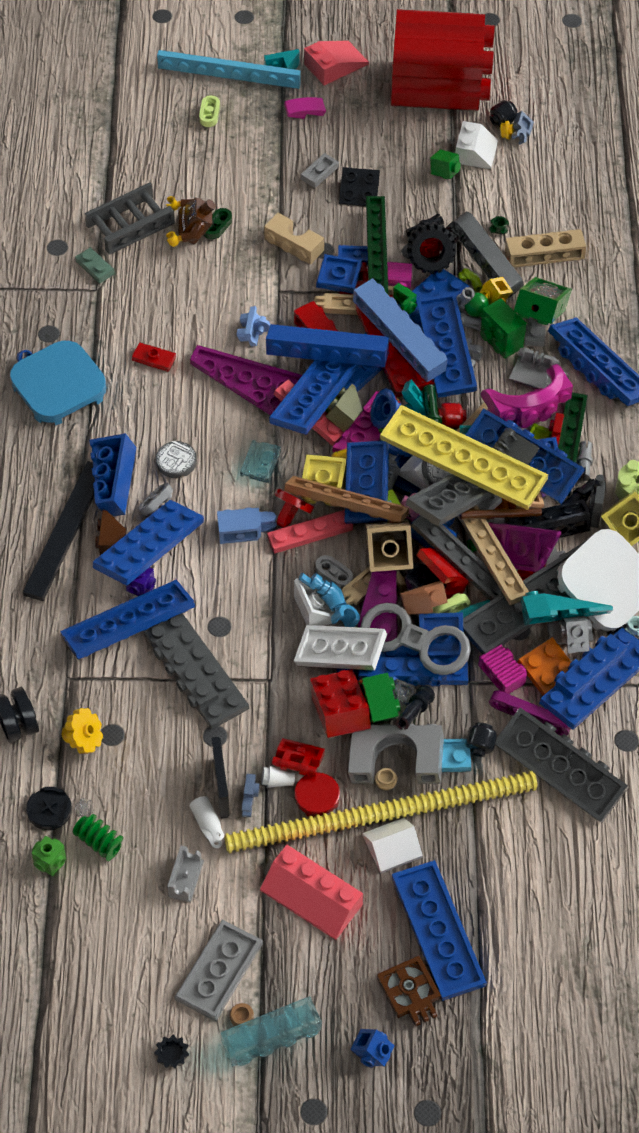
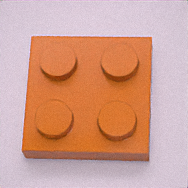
(545, 664)

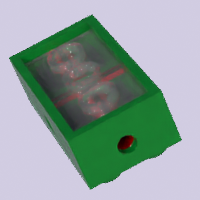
(542, 300)

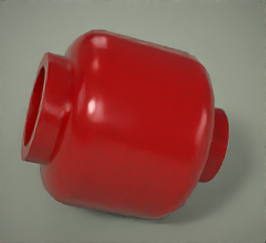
(452, 414)

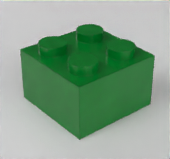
(380, 697)

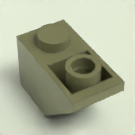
(345, 409)

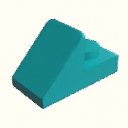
(286, 59)
(414, 397)

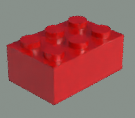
(340, 703)

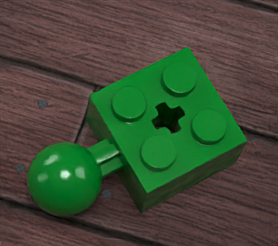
(499, 324)

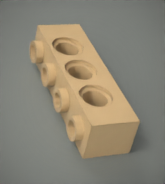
(545, 248)

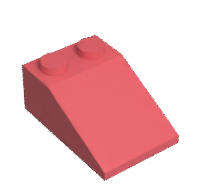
(333, 60)

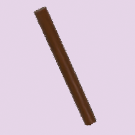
(500, 513)

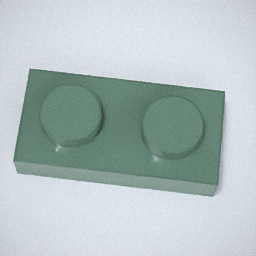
(95, 265)

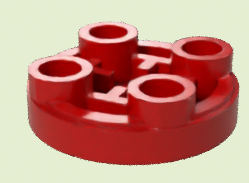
(317, 794)

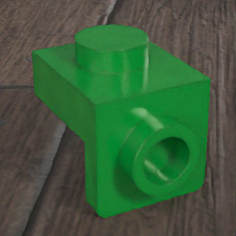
(405, 298)

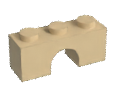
(305, 247)

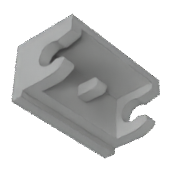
(185, 875)

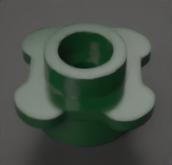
(499, 225)

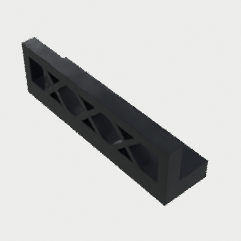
(554, 516)

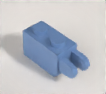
(244, 524)

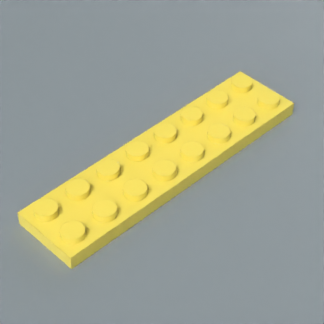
(464, 457)

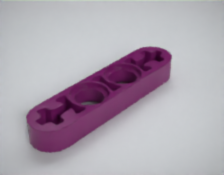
(511, 704)

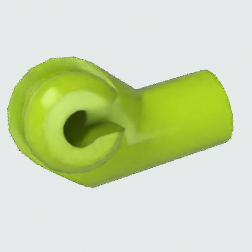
(472, 276)

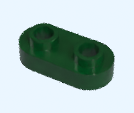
(220, 222)

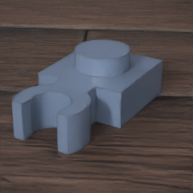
(523, 127)
(250, 791)

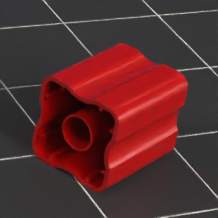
(441, 60)

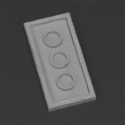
(218, 970)

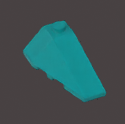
(549, 608)

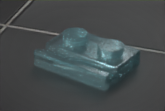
(260, 461)

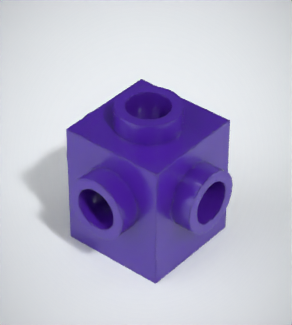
(143, 583)

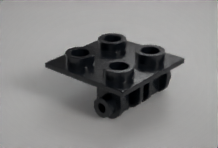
(357, 185)

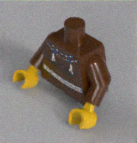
(194, 219)

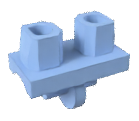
(254, 325)

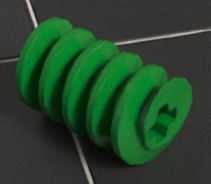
(98, 837)

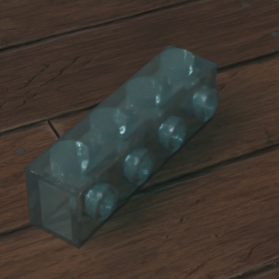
(271, 1032)

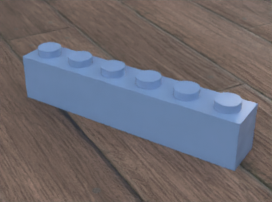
(400, 329)

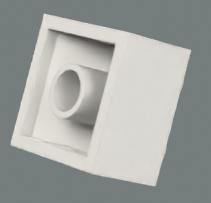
(476, 145)

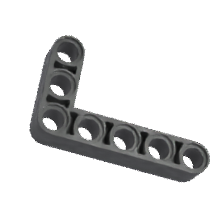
(484, 250)

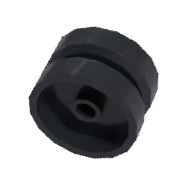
(18, 714)

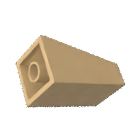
(389, 546)

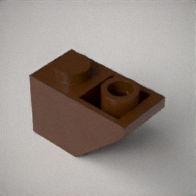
(110, 532)

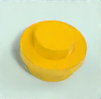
(506, 130)

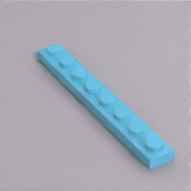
(229, 69)

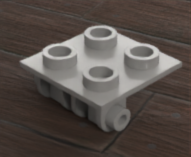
(532, 368)

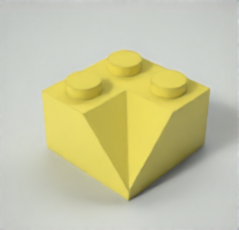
(624, 517)

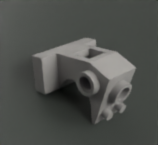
(572, 631)

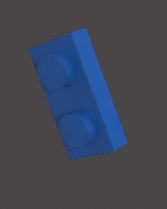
(353, 252)

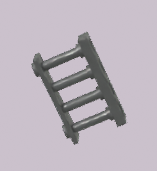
(130, 233)

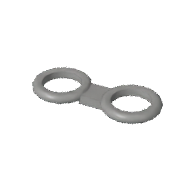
(420, 639)

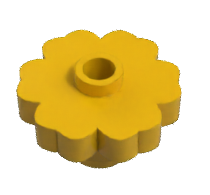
(83, 731)

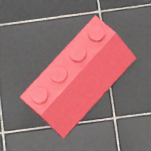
(312, 892)

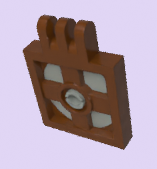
(410, 990)

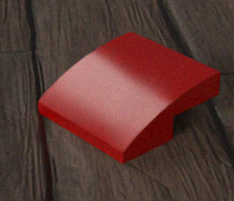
(441, 567)

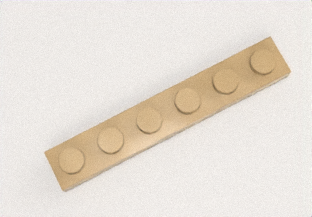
(495, 558)

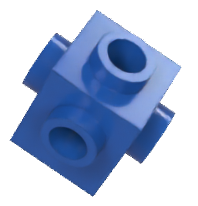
(372, 1047)

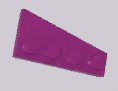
(381, 590)

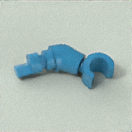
(334, 599)

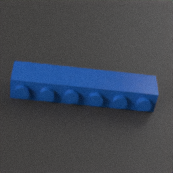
(327, 345)

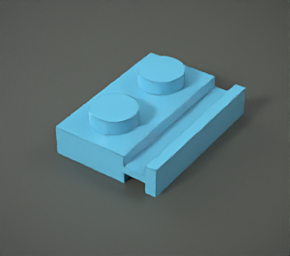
(456, 756)

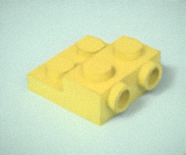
(325, 471)

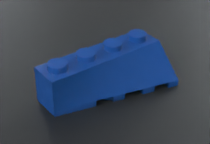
(112, 470)

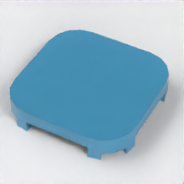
(58, 381)

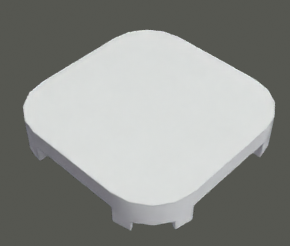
(604, 573)

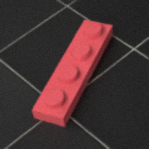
(323, 426)
(308, 531)

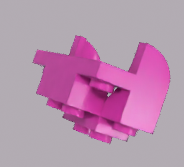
(534, 405)

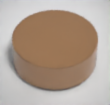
(240, 1014)

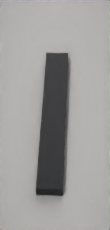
(61, 536)

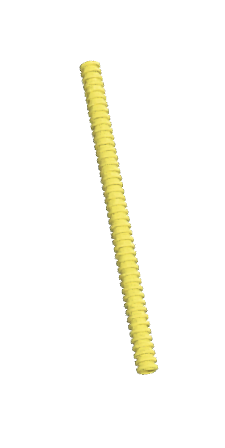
(381, 811)

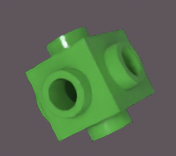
(48, 855)

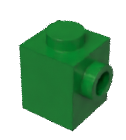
(445, 164)

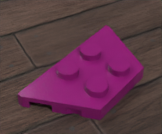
(526, 546)

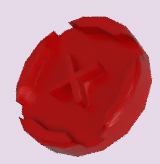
(290, 508)

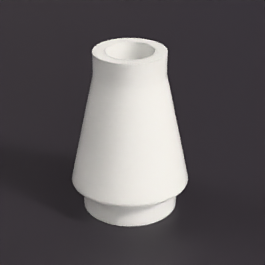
(276, 778)

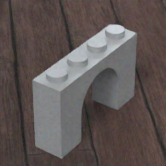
(424, 739)

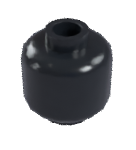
(503, 112)
(481, 739)

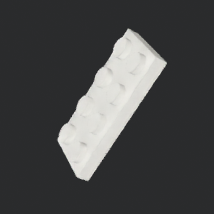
(340, 647)

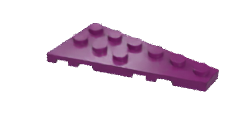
(243, 376)

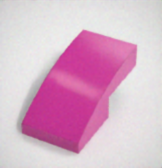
(302, 106)

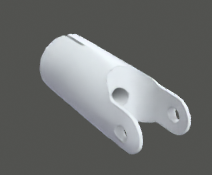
(207, 820)

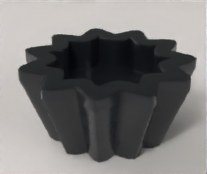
(171, 1052)

